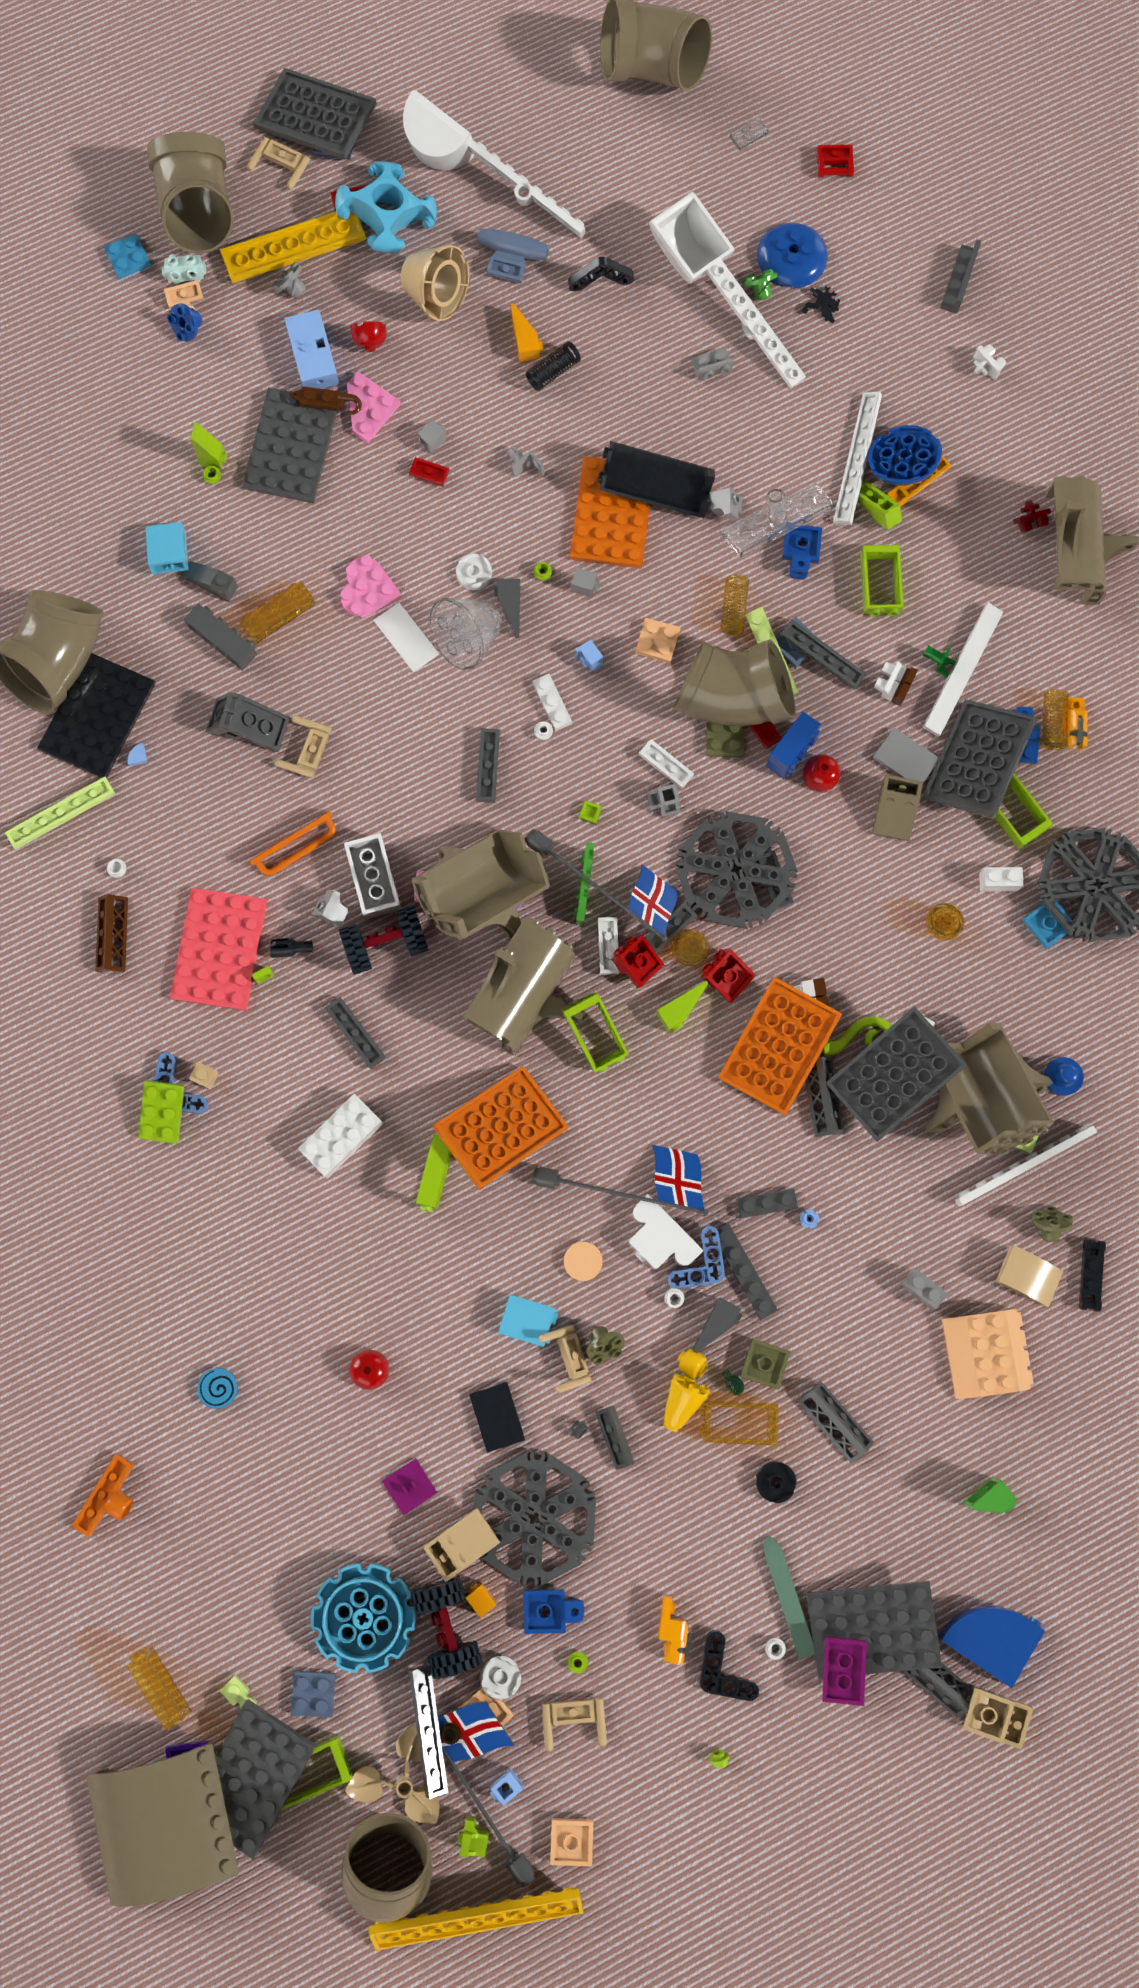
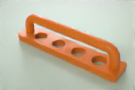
(326, 818)

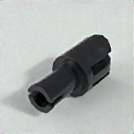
(288, 947)

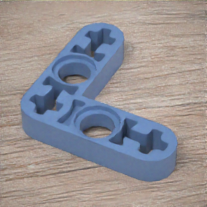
(172, 1067)
(704, 1270)

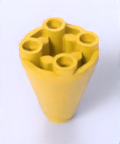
(683, 1401)

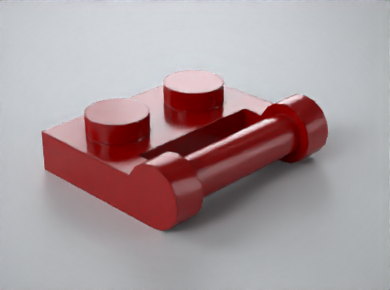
(835, 156)

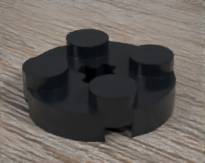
(787, 1483)

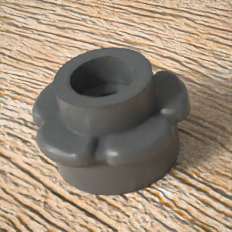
(578, 1429)

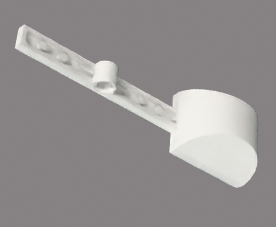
(448, 146)
(699, 247)

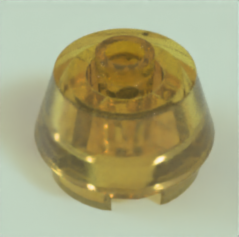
(945, 921)
(690, 947)

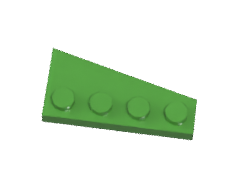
(582, 894)

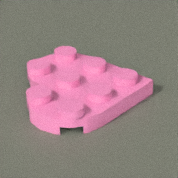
(367, 587)

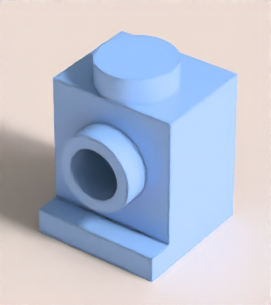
(589, 656)
(502, 1795)

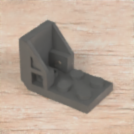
(242, 717)

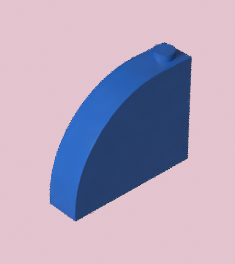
(994, 1639)

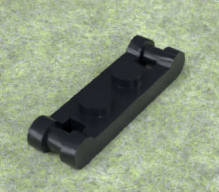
(1092, 1275)

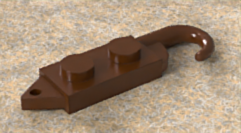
(325, 399)

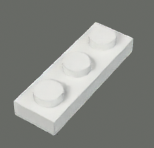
(552, 702)
(666, 764)
(607, 944)

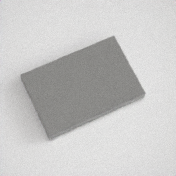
(905, 757)

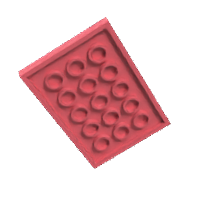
(218, 949)

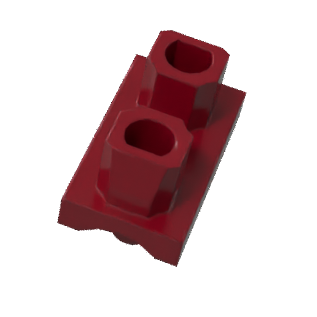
(1041, 517)

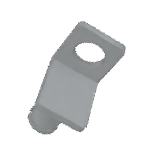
(522, 461)

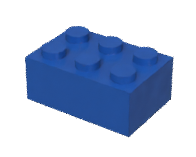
(794, 745)

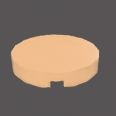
(583, 1261)

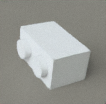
(1001, 879)

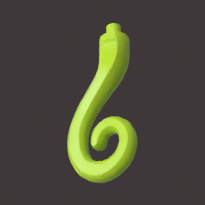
(836, 1046)

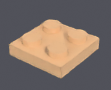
(657, 640)
(571, 1842)

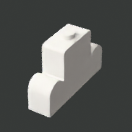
(661, 1237)

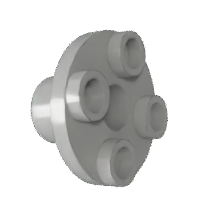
(290, 281)

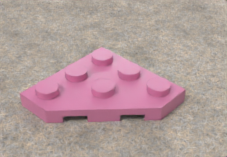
(376, 406)

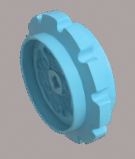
(353, 1651)

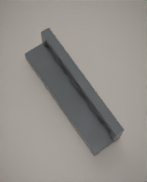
(960, 277)
(830, 1101)
(839, 1420)
(947, 1695)

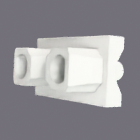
(986, 363)

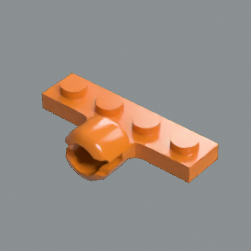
(106, 1497)

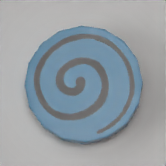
(217, 1388)

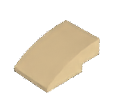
(1029, 1276)
(998, 1718)

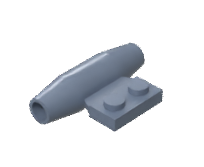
(510, 253)

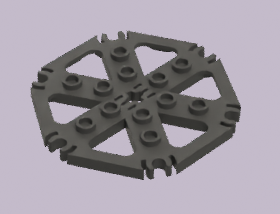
(753, 871)
(1088, 874)
(551, 1509)

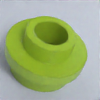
(211, 470)
(542, 566)
(577, 1655)
(719, 1759)

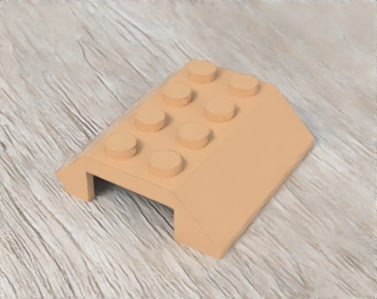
(987, 1354)

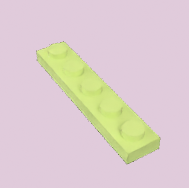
(763, 631)

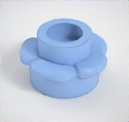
(804, 1219)

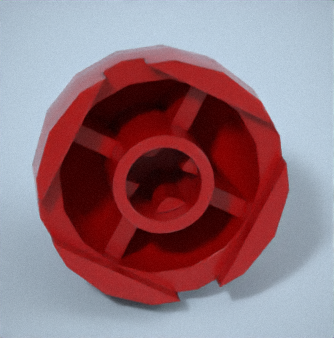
(368, 335)
(821, 773)
(369, 1369)

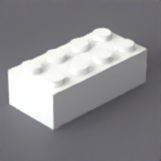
(372, 876)
(340, 1136)

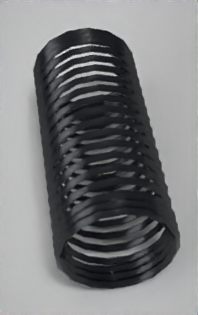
(535, 378)

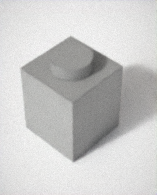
(432, 436)
(584, 582)

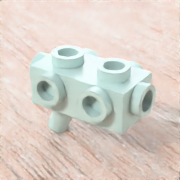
(183, 268)

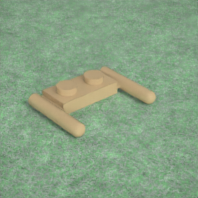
(280, 155)
(312, 748)
(572, 1357)
(573, 1713)

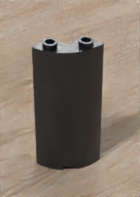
(656, 479)

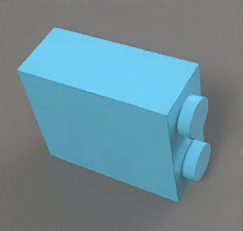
(166, 548)
(527, 1320)

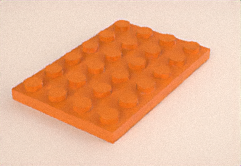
(607, 525)
(780, 1045)
(500, 1127)

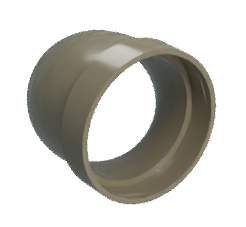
(654, 44)
(191, 189)
(49, 649)
(738, 686)
(379, 1905)

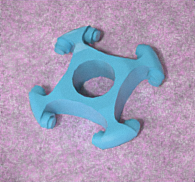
(383, 222)

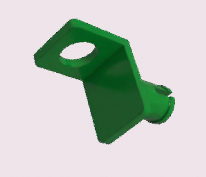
(940, 658)

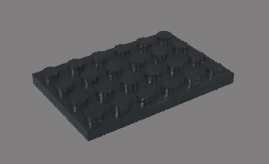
(97, 716)

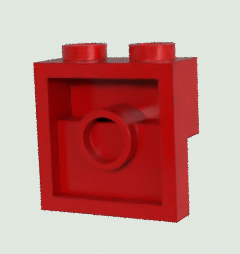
(637, 960)
(727, 974)

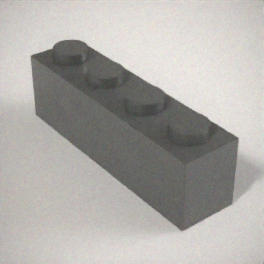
(220, 636)

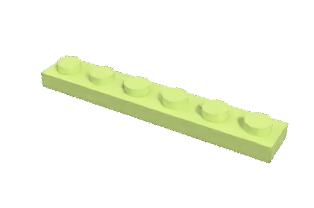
(60, 813)

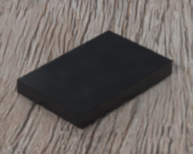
(497, 1417)

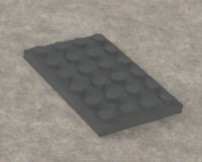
(314, 113)
(289, 448)
(979, 758)
(896, 1074)
(892, 1619)
(258, 1772)

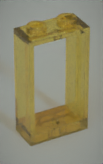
(772, 1422)
(158, 1687)

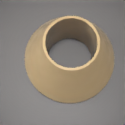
(436, 280)

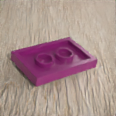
(844, 1670)

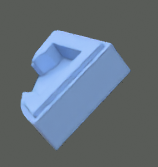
(137, 755)

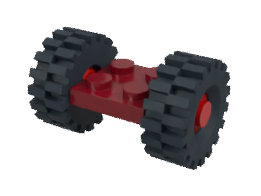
(357, 948)
(453, 1658)

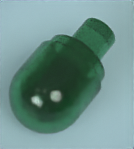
(733, 1383)

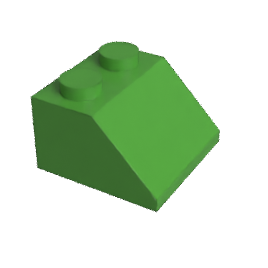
(992, 1497)

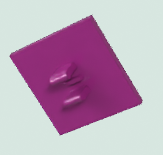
(409, 1486)

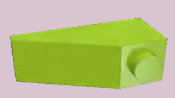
(207, 448)
(879, 505)
(678, 1010)

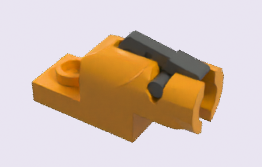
(1076, 723)
(674, 1632)

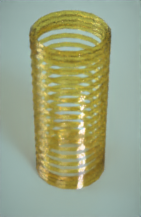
(737, 593)
(1057, 696)

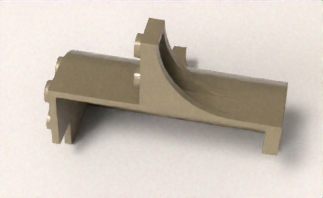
(1080, 538)
(481, 884)
(522, 986)
(993, 1095)

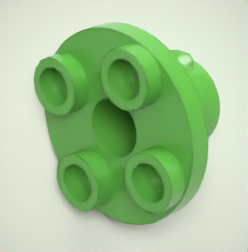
(760, 283)

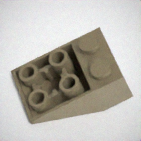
(897, 807)

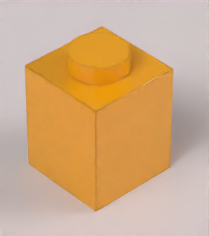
(480, 1599)

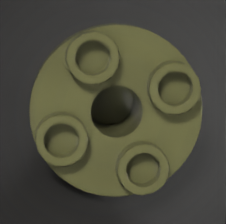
(1051, 1223)
(604, 1345)

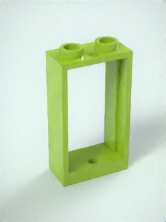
(882, 552)
(1035, 810)
(580, 1005)
(434, 1175)
(343, 1767)

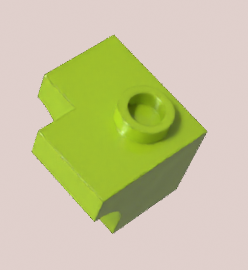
(473, 1839)

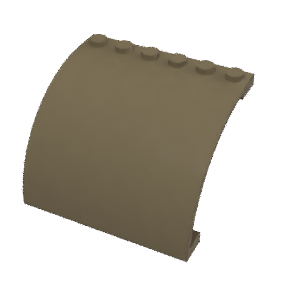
(162, 1828)

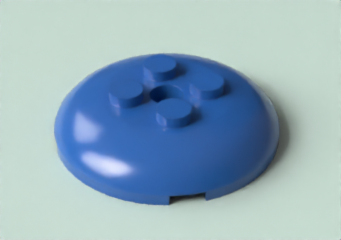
(793, 268)
(907, 442)

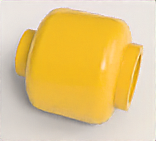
(692, 1363)

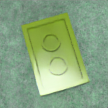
(161, 1111)

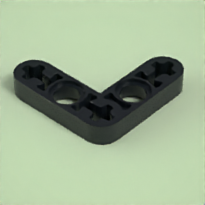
(600, 267)
(719, 1679)

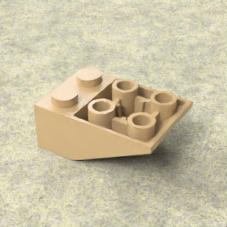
(461, 1544)

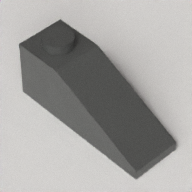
(211, 580)
(509, 601)
(721, 1319)

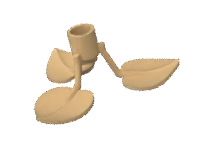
(367, 1784)

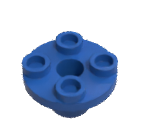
(184, 321)
(1065, 1075)

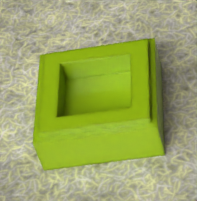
(590, 812)
(263, 975)

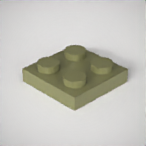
(724, 740)
(765, 1364)

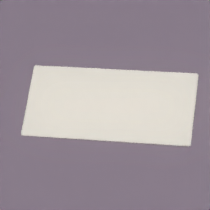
(406, 637)

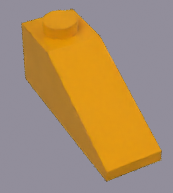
(525, 336)

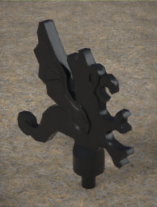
(823, 301)

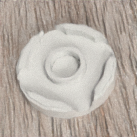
(473, 572)
(500, 1678)

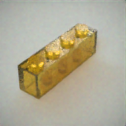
(277, 612)

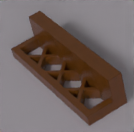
(105, 933)

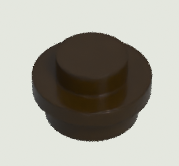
(450, 1733)

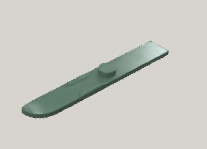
(788, 1598)

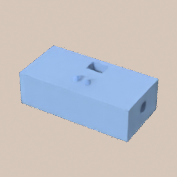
(311, 350)

